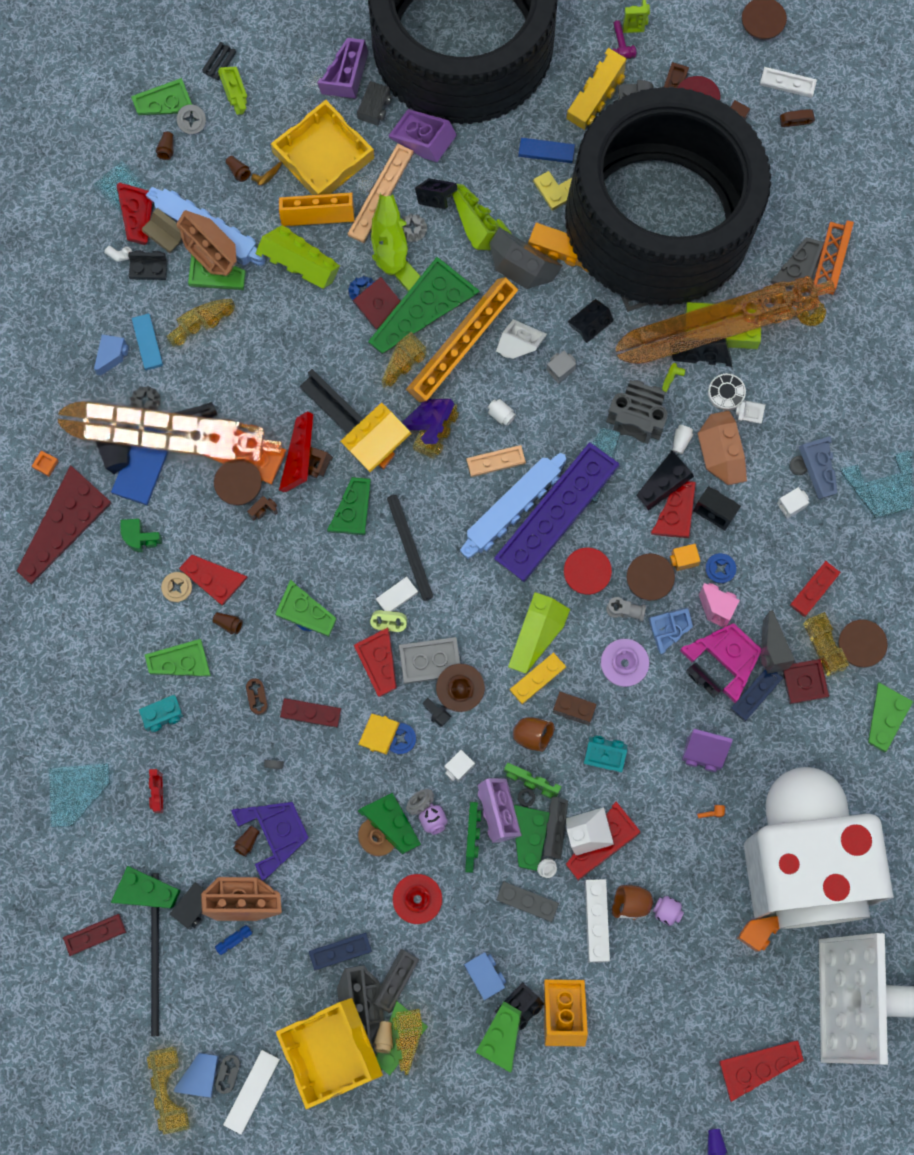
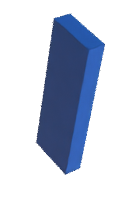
(546, 150)

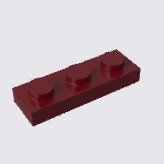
(310, 713)

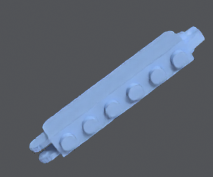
(173, 206)
(512, 505)

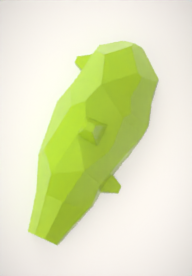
(388, 228)

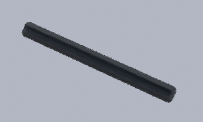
(410, 548)

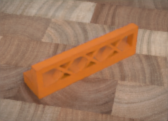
(840, 254)

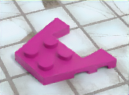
(733, 651)

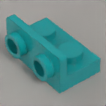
(161, 713)
(606, 753)

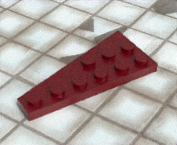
(68, 516)

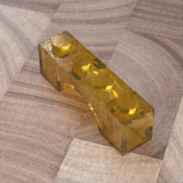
(163, 1064)

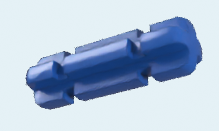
(233, 940)

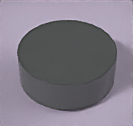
(797, 466)
(273, 764)

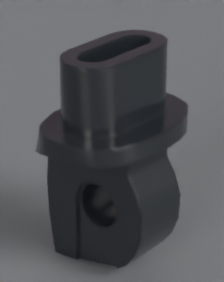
(439, 715)

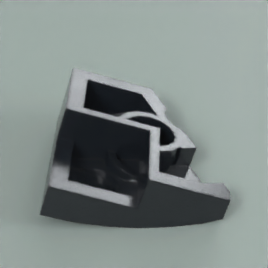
(114, 455)
(702, 678)

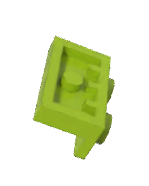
(636, 18)

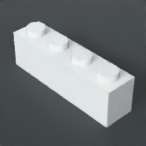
(597, 921)

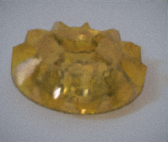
(814, 319)

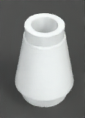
(682, 438)

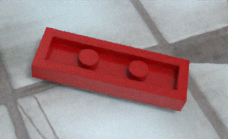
(815, 588)

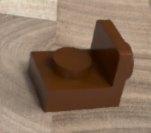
(258, 510)

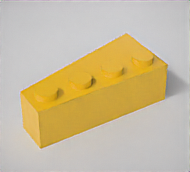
(597, 89)

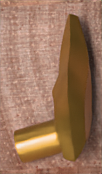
(261, 180)

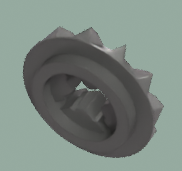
(152, 395)

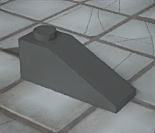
(774, 648)

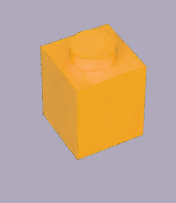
(685, 557)

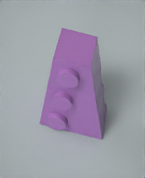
(346, 70)

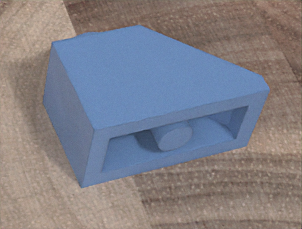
(110, 353)

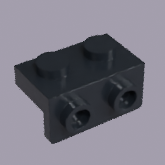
(591, 320)

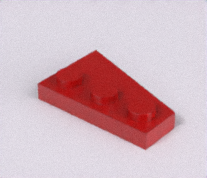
(135, 211)

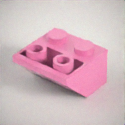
(717, 604)

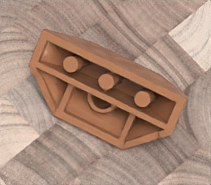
(207, 243)
(723, 448)
(240, 899)

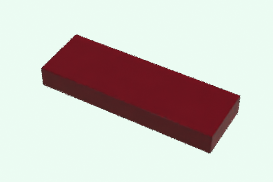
(94, 934)

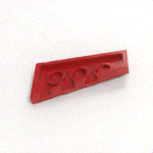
(298, 455)
(622, 832)
(755, 1068)

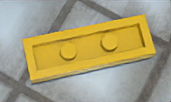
(537, 678)

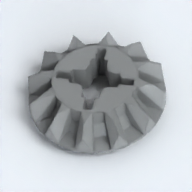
(184, 113)
(419, 231)
(420, 801)

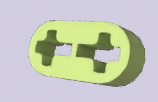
(388, 617)

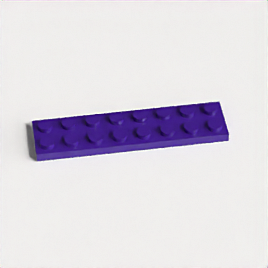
(556, 512)

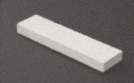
(251, 1092)

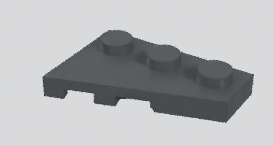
(801, 263)

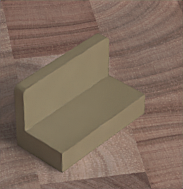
(163, 231)

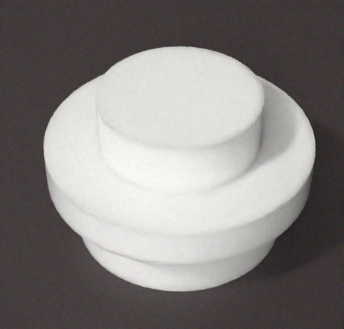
(547, 868)

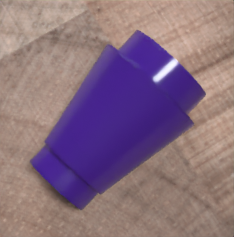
(716, 1143)

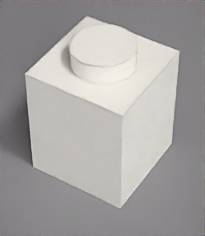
(793, 502)
(458, 766)

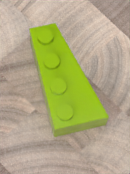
(298, 256)

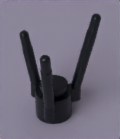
(205, 410)

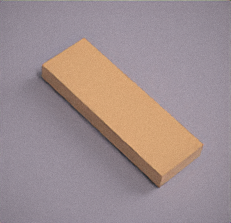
(496, 461)

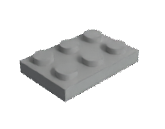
(427, 659)

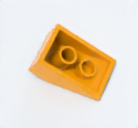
(565, 1013)

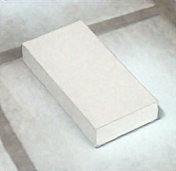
(397, 595)

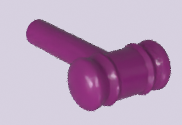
(624, 51)

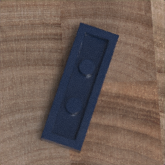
(756, 694)
(340, 951)

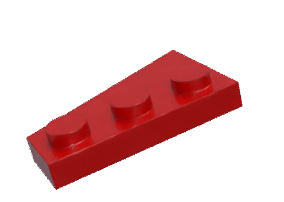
(677, 513)
(213, 578)
(377, 660)

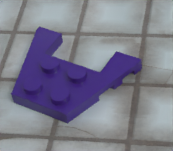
(429, 417)
(281, 828)

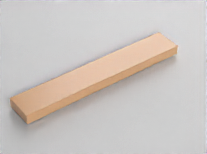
(385, 184)

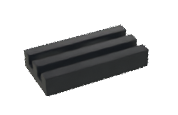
(232, 52)

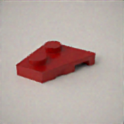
(156, 787)

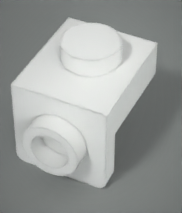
(750, 411)

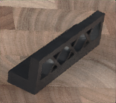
(330, 402)

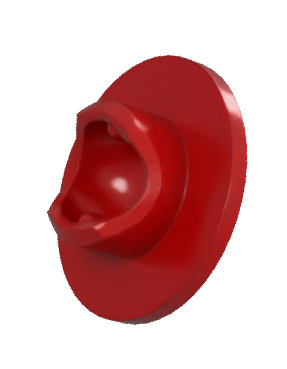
(587, 571)
(417, 912)

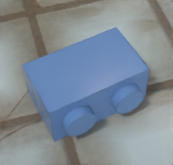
(485, 976)

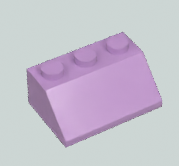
(498, 810)

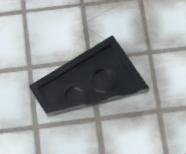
(712, 352)
(664, 481)

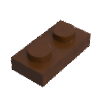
(676, 75)

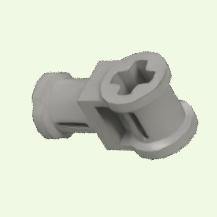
(625, 609)

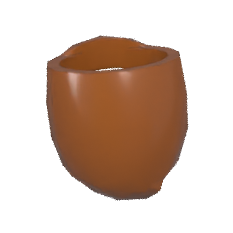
(529, 733)
(636, 902)

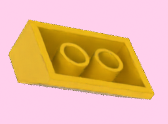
(375, 437)

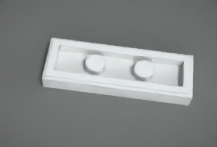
(788, 82)

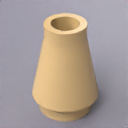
(383, 1042)

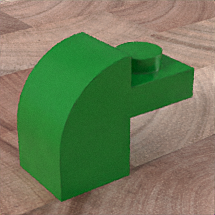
(135, 538)

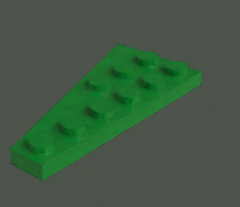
(430, 298)

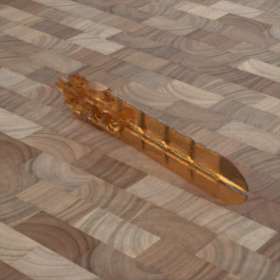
(774, 294)
(165, 441)

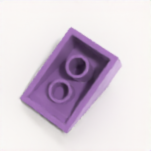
(423, 134)
(706, 750)

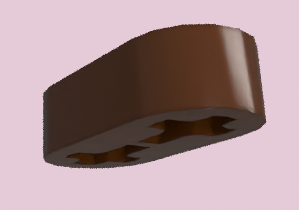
(797, 118)
(252, 697)

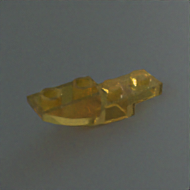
(205, 314)

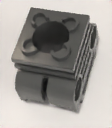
(639, 412)

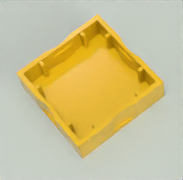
(322, 150)
(329, 1053)

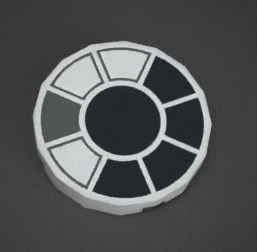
(726, 391)

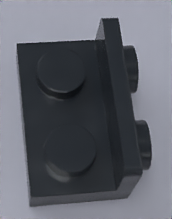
(434, 192)
(147, 265)
(526, 1002)

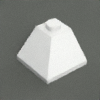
(519, 340)
(589, 831)

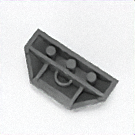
(521, 261)
(362, 987)

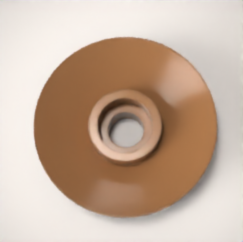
(379, 848)

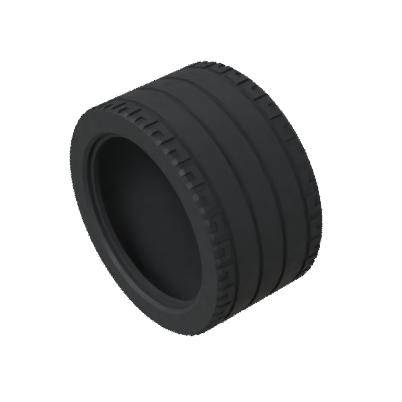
(469, 86)
(678, 129)

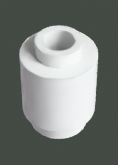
(501, 412)

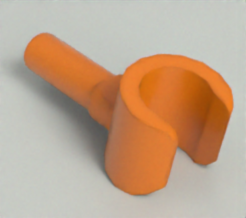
(719, 811)

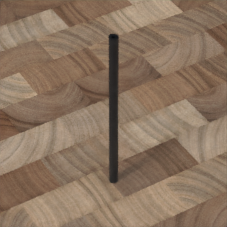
(155, 968)

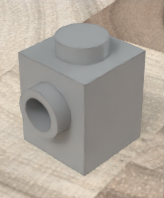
(561, 366)

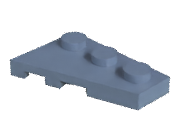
(819, 466)

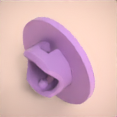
(637, 659)

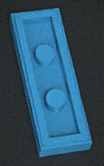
(147, 342)

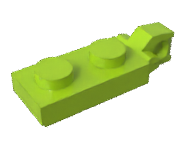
(234, 88)

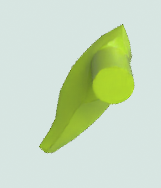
(670, 375)

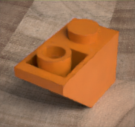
(757, 932)

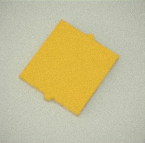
(379, 733)

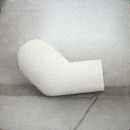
(118, 255)

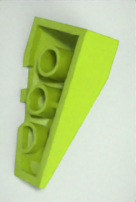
(476, 219)
(541, 625)

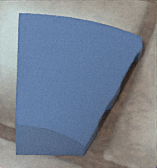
(675, 624)
(199, 1077)

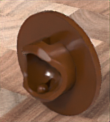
(764, 18)
(237, 482)
(650, 577)
(863, 643)
(460, 687)

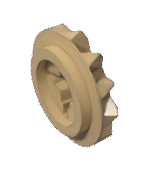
(178, 578)

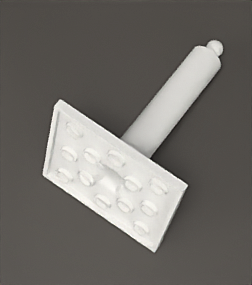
(857, 999)

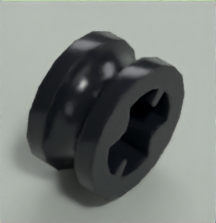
(531, 794)

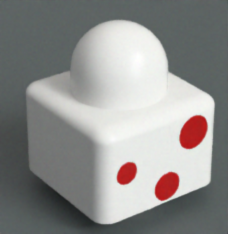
(814, 857)

